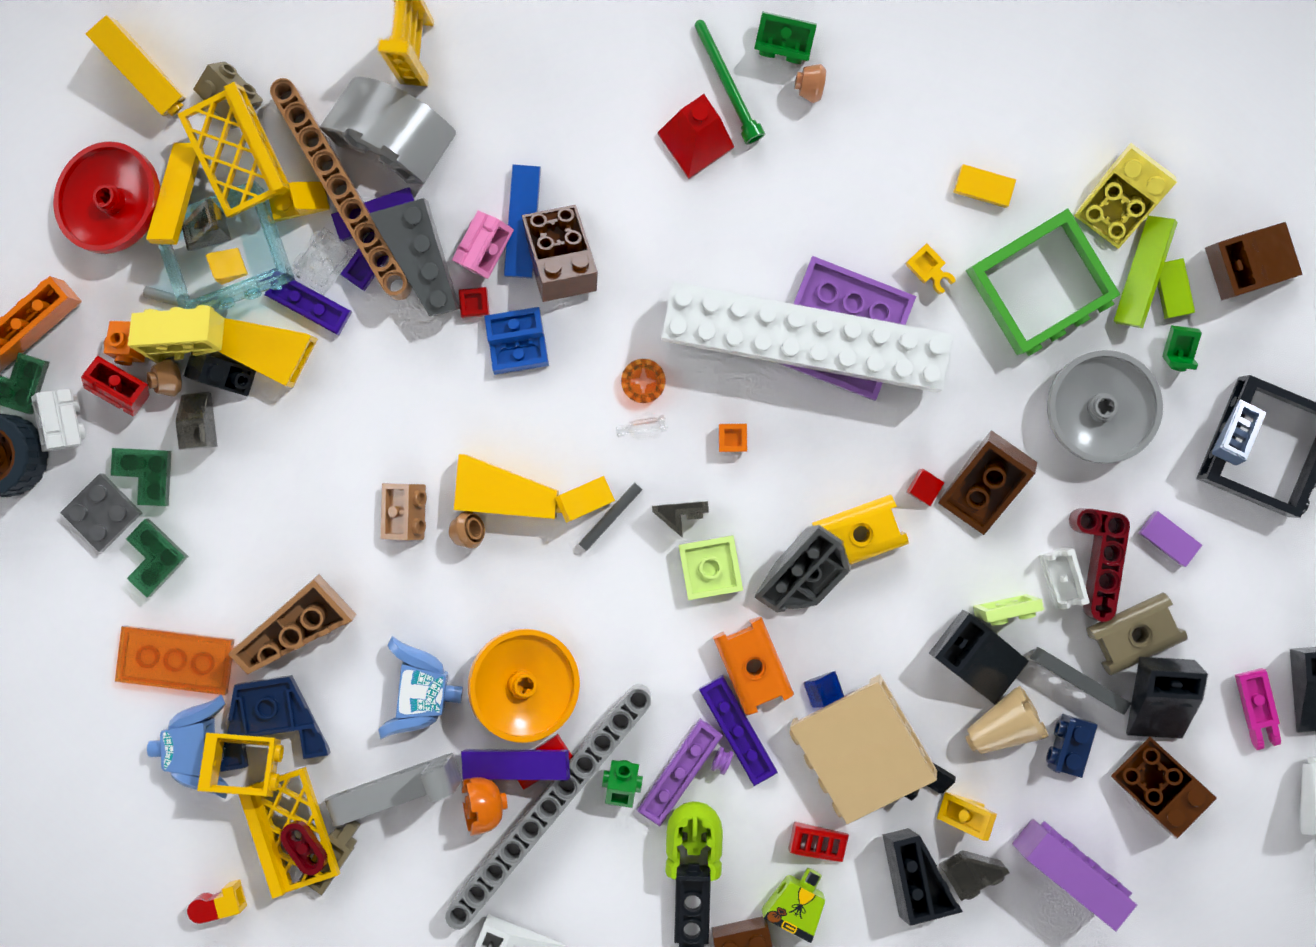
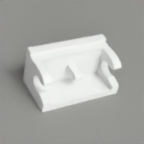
(1064, 578)

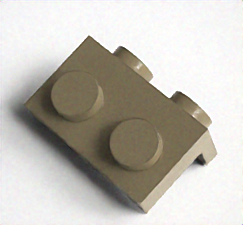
(213, 82)

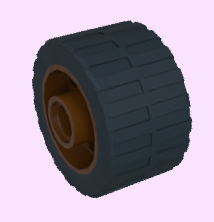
(20, 456)

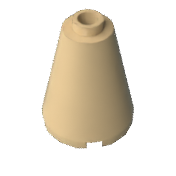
(1007, 724)

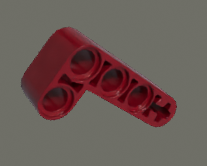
(1098, 564)

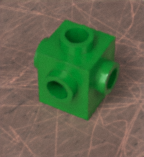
(622, 783)

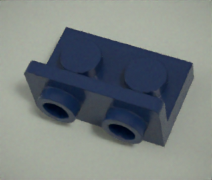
(1071, 745)

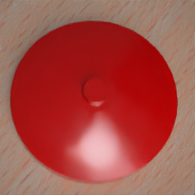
(106, 197)

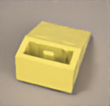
(1125, 195)

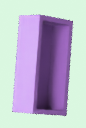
(1075, 873)

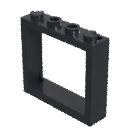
(1213, 465)

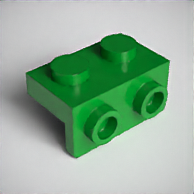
(785, 37)

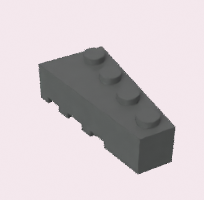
(418, 251)

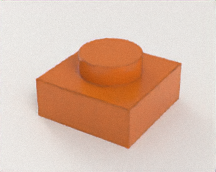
(732, 437)

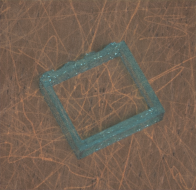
(248, 288)

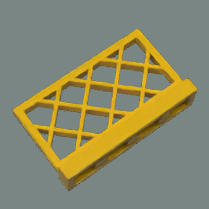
(251, 133)
(266, 839)

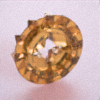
(633, 371)

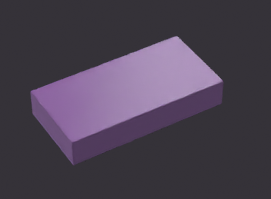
(1170, 539)

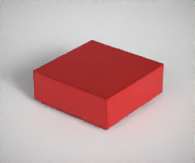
(474, 302)

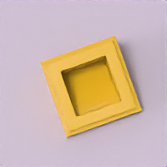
(226, 265)

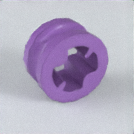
(722, 760)

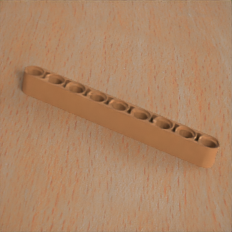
(332, 179)

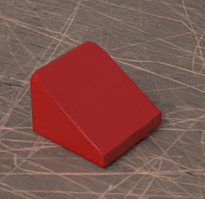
(925, 487)

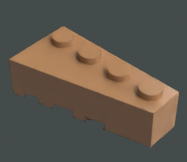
(300, 620)

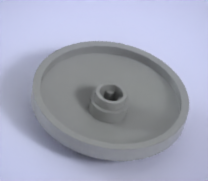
(1105, 406)

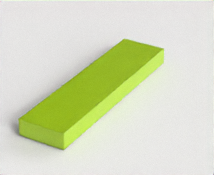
(1145, 271)

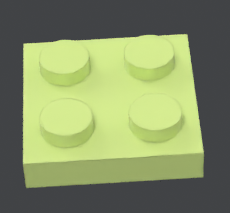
(710, 567)
(999, 611)

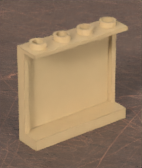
(863, 751)

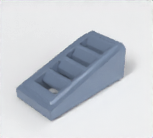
(1231, 449)

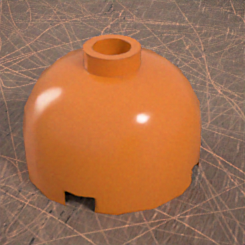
(483, 805)

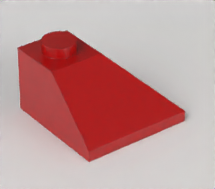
(696, 136)

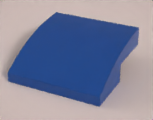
(516, 340)

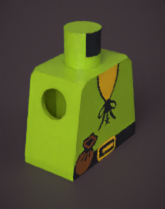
(796, 905)

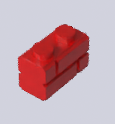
(115, 386)

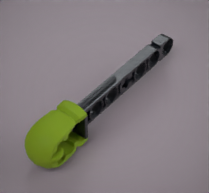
(692, 877)

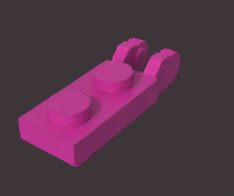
(1258, 706)

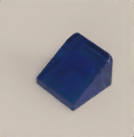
(823, 689)

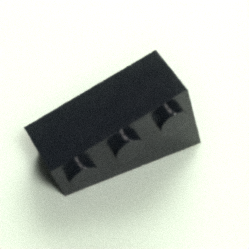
(916, 882)

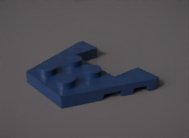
(269, 709)

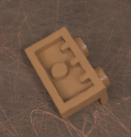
(403, 511)

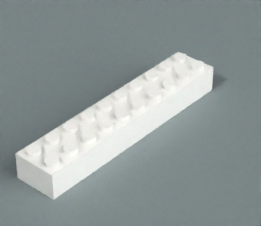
(807, 337)

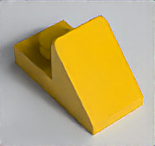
(302, 200)
(967, 815)

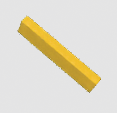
(174, 195)

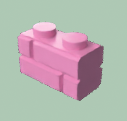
(483, 244)

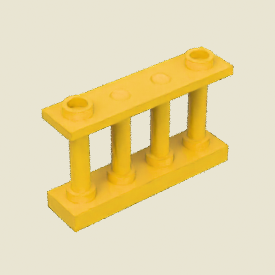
(403, 48)

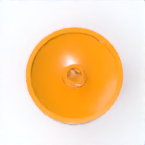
(523, 685)

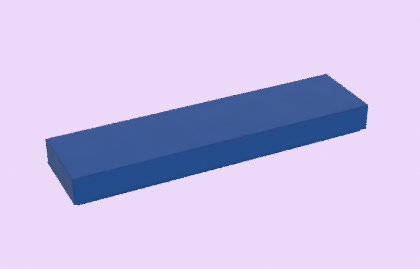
(523, 200)

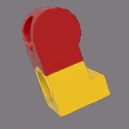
(220, 905)

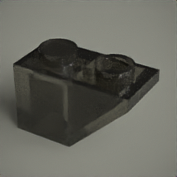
(196, 422)
(972, 872)

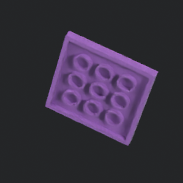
(847, 292)

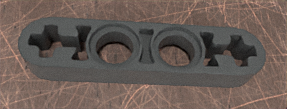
(1080, 680)

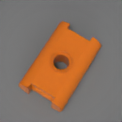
(757, 686)

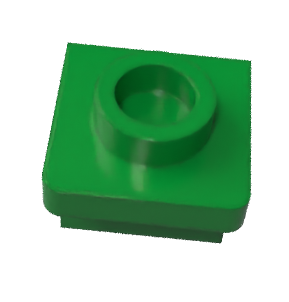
(1181, 348)

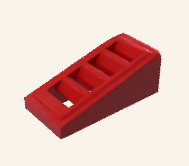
(801, 828)

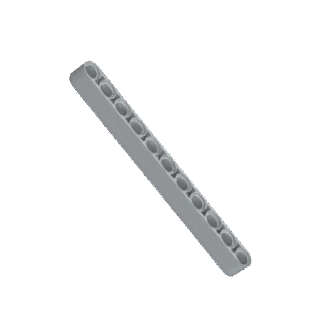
(544, 819)

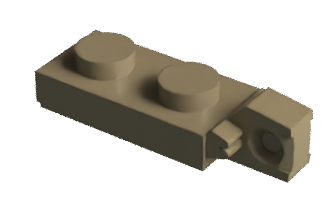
(342, 845)

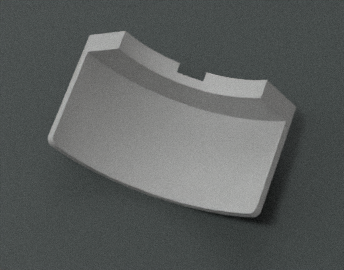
(390, 124)

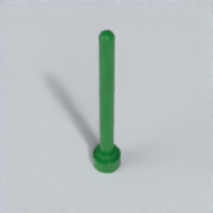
(751, 130)

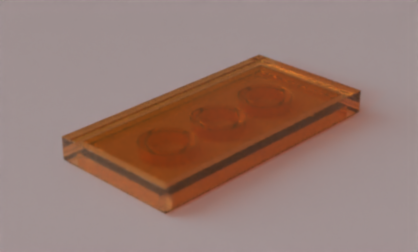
(174, 660)

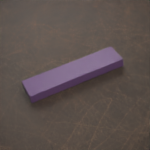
(680, 772)

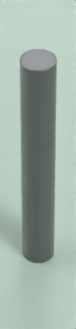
(610, 516)

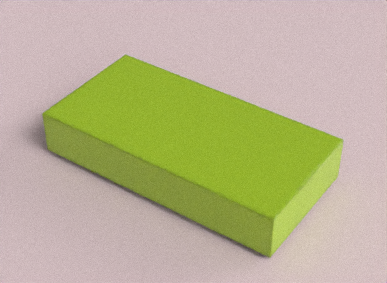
(1175, 290)

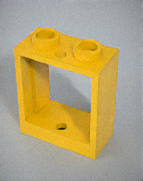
(212, 761)

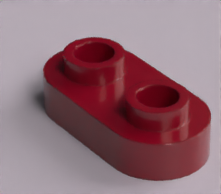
(302, 848)

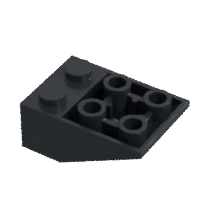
(979, 656)
(1304, 687)
(1165, 697)

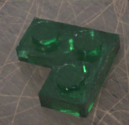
(24, 382)
(152, 470)
(161, 556)

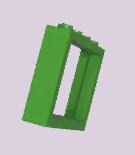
(998, 308)

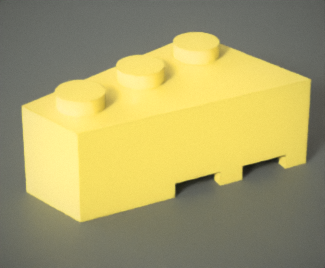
(176, 332)

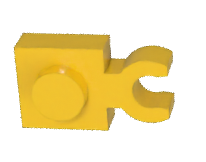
(927, 266)

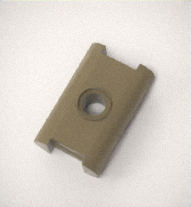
(1157, 633)

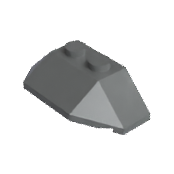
(805, 571)

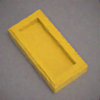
(984, 186)
(584, 499)

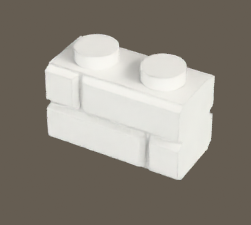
(57, 419)

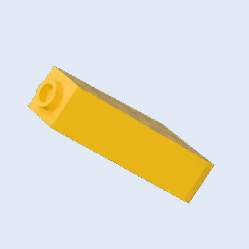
(136, 65)
(268, 349)
(499, 491)

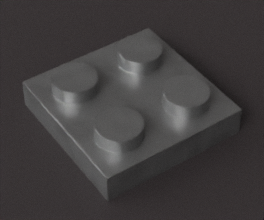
(101, 512)

